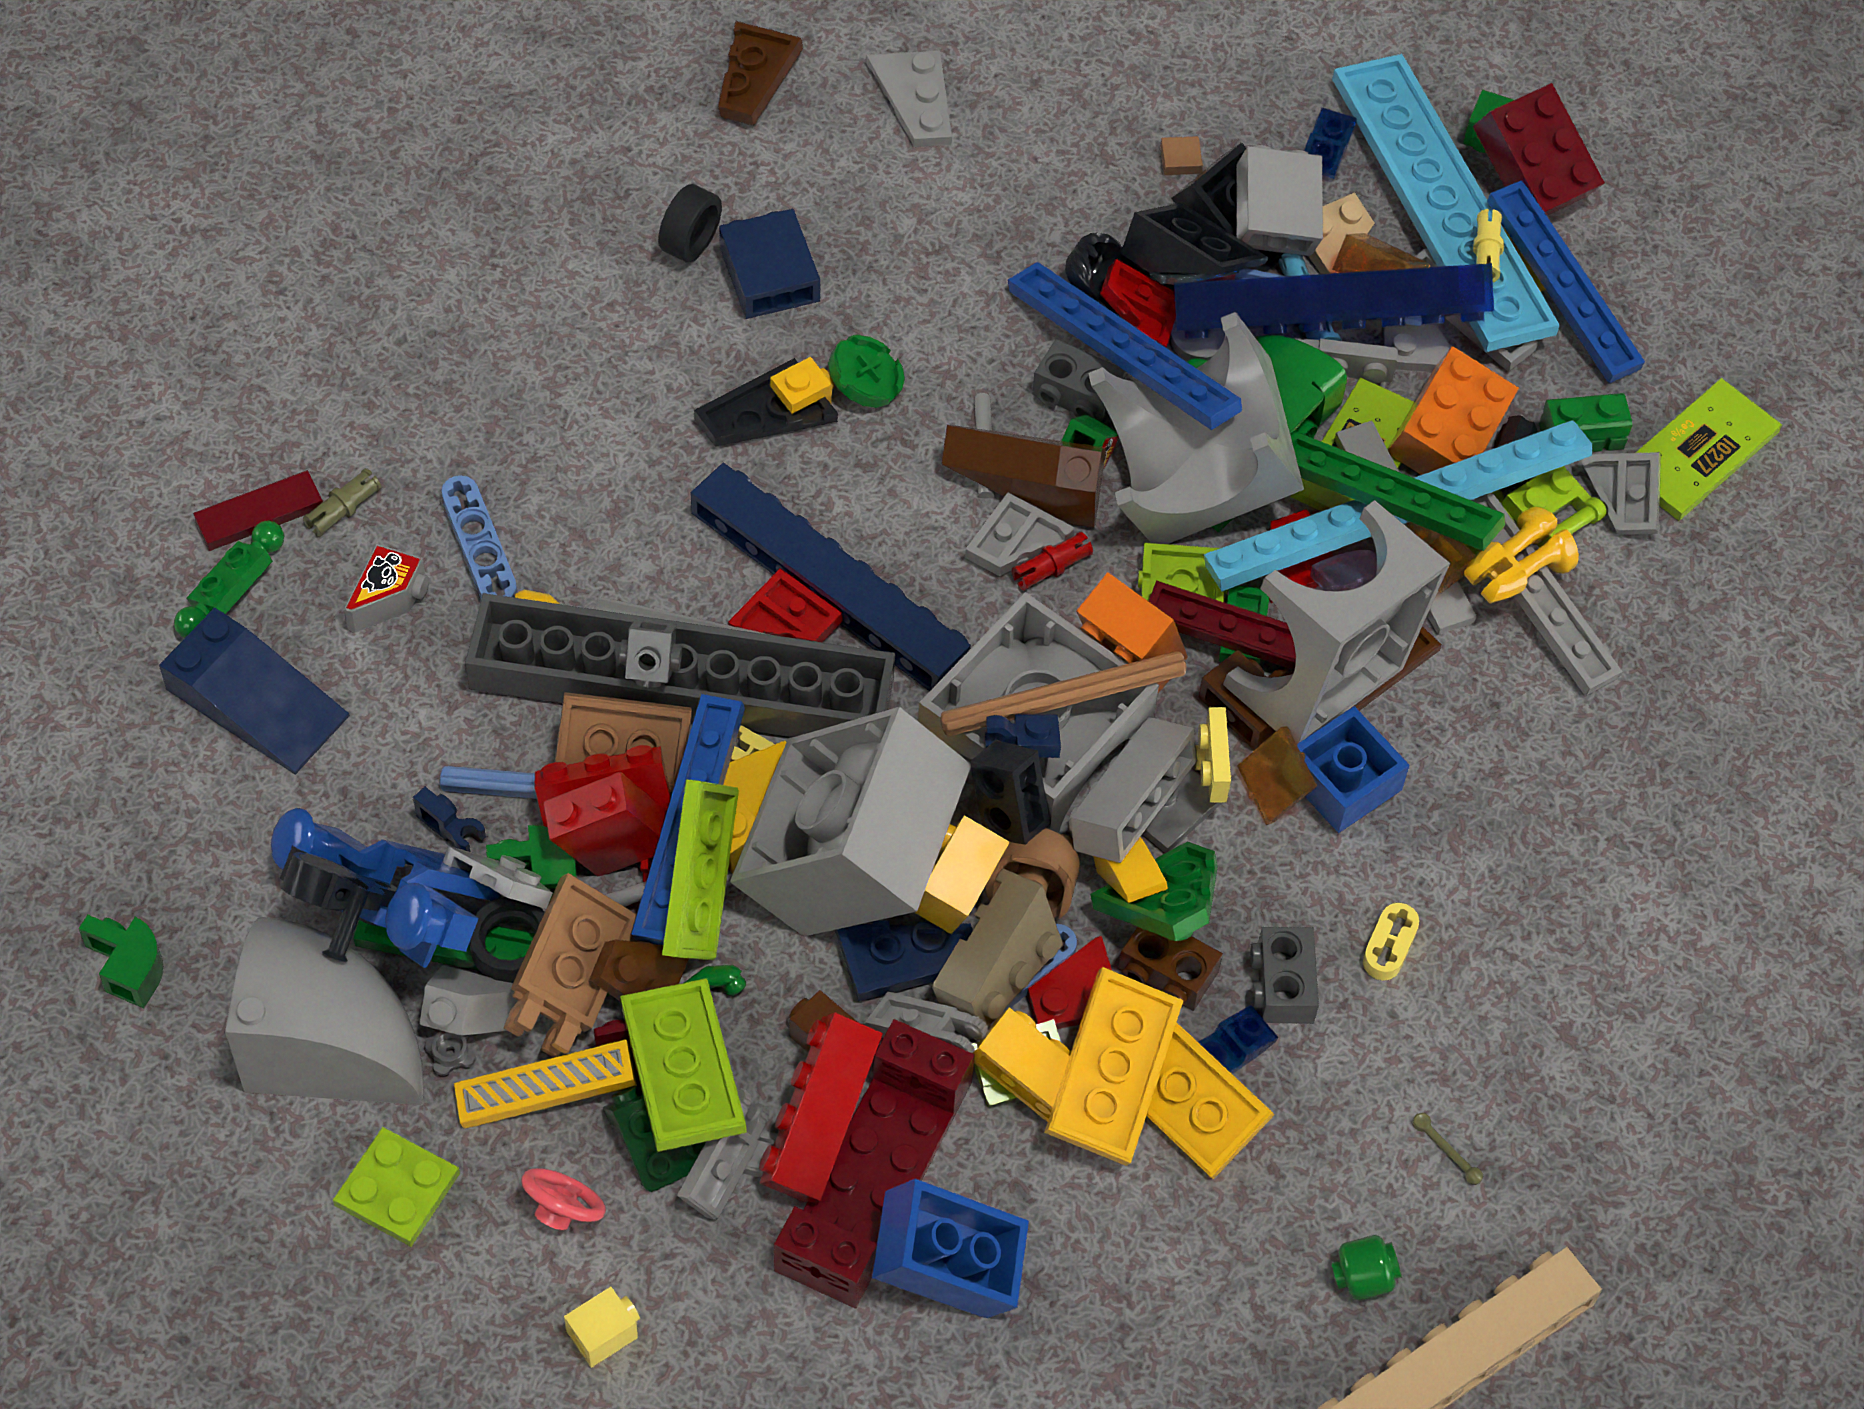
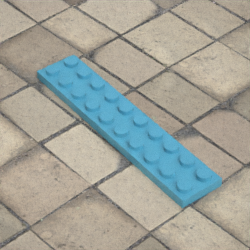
(1439, 192)

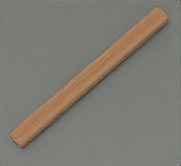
(1065, 692)

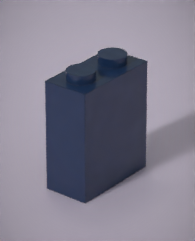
(769, 263)

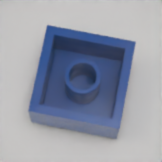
(1351, 769)

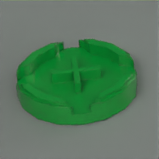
(866, 371)

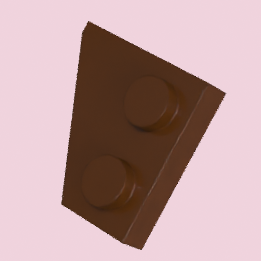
(635, 967)

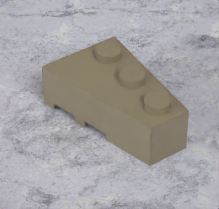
(1002, 952)

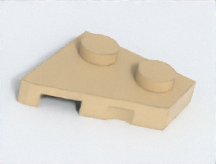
(1339, 218)

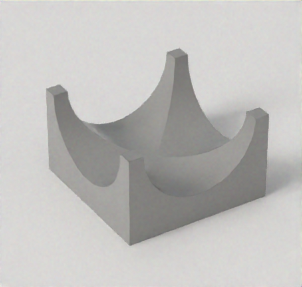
(1196, 475)
(1346, 638)
(1031, 650)

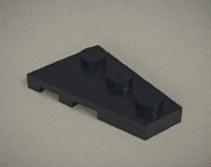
(758, 412)

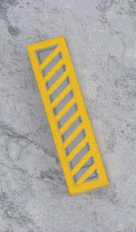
(545, 1084)

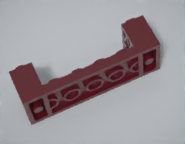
(887, 1143)

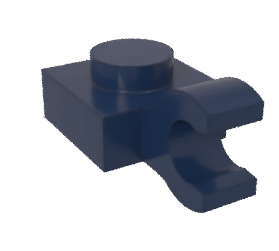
(1028, 730)
(440, 815)

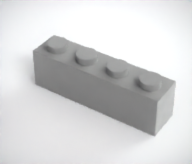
(1133, 789)

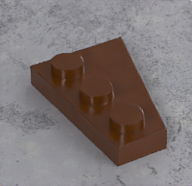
(755, 70)

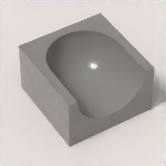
(852, 823)

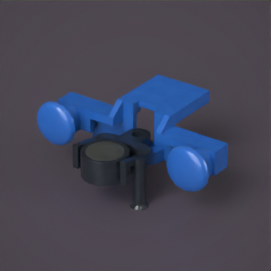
(348, 877)

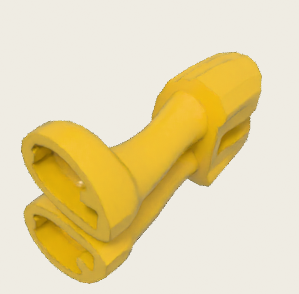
(1510, 575)

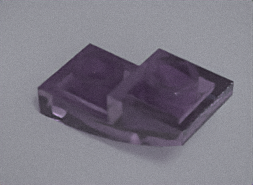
(1345, 570)

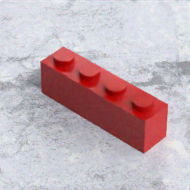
(819, 1108)

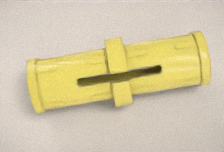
(1489, 243)

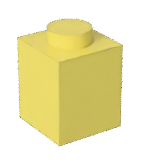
(602, 1326)

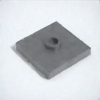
(1181, 813)

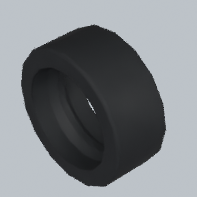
(690, 223)
(490, 916)

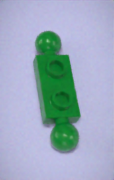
(231, 576)

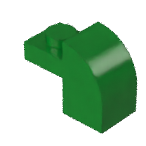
(538, 854)
(133, 960)

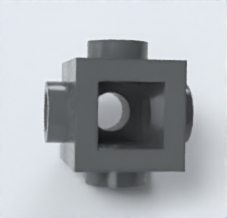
(653, 639)

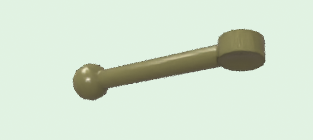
(1422, 1123)

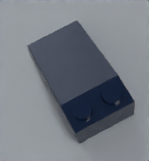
(251, 691)

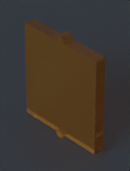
(1276, 775)

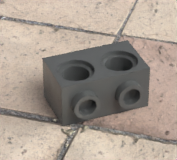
(1065, 381)
(1292, 976)

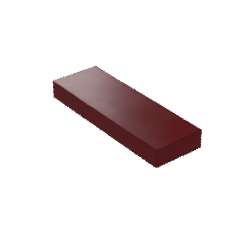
(274, 502)

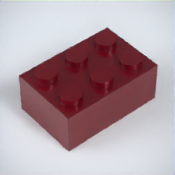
(1540, 145)

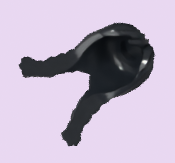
(1089, 264)

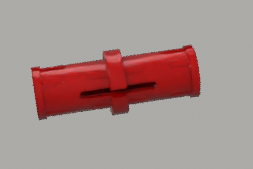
(1052, 561)

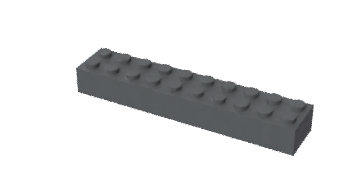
(782, 681)

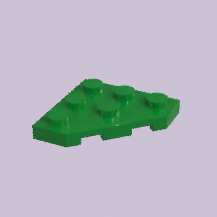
(1175, 911)

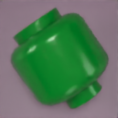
(1367, 1267)

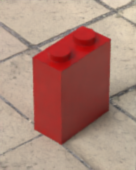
(606, 824)

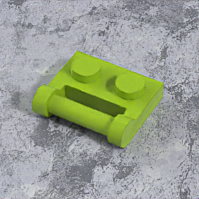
(1554, 493)

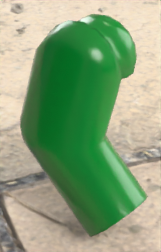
(722, 975)

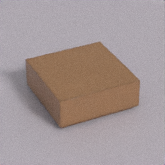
(1181, 155)

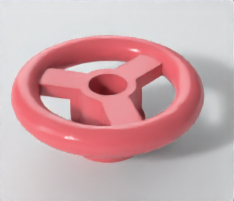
(558, 1198)

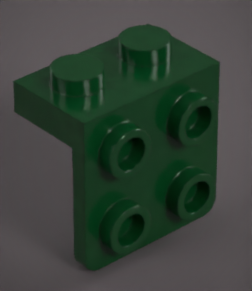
(652, 1167)

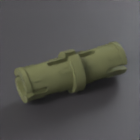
(342, 502)

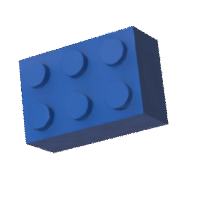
(950, 1249)

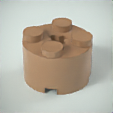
(1046, 860)

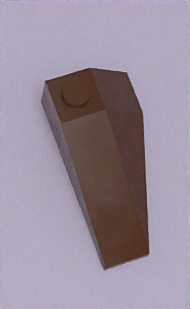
(1041, 471)

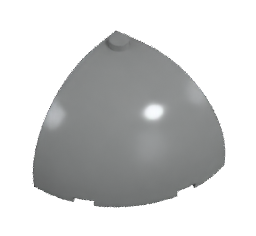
(318, 1021)

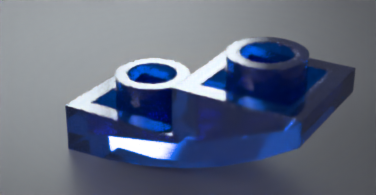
(1331, 139)
(1239, 1039)

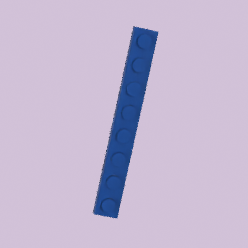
(1125, 346)

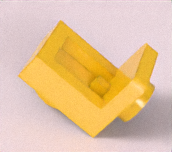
(802, 385)

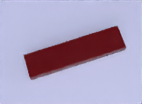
(1226, 625)

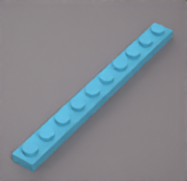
(1342, 526)

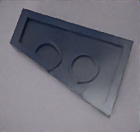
(896, 956)

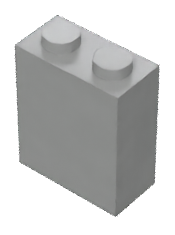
(1280, 200)

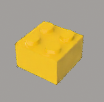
(960, 873)

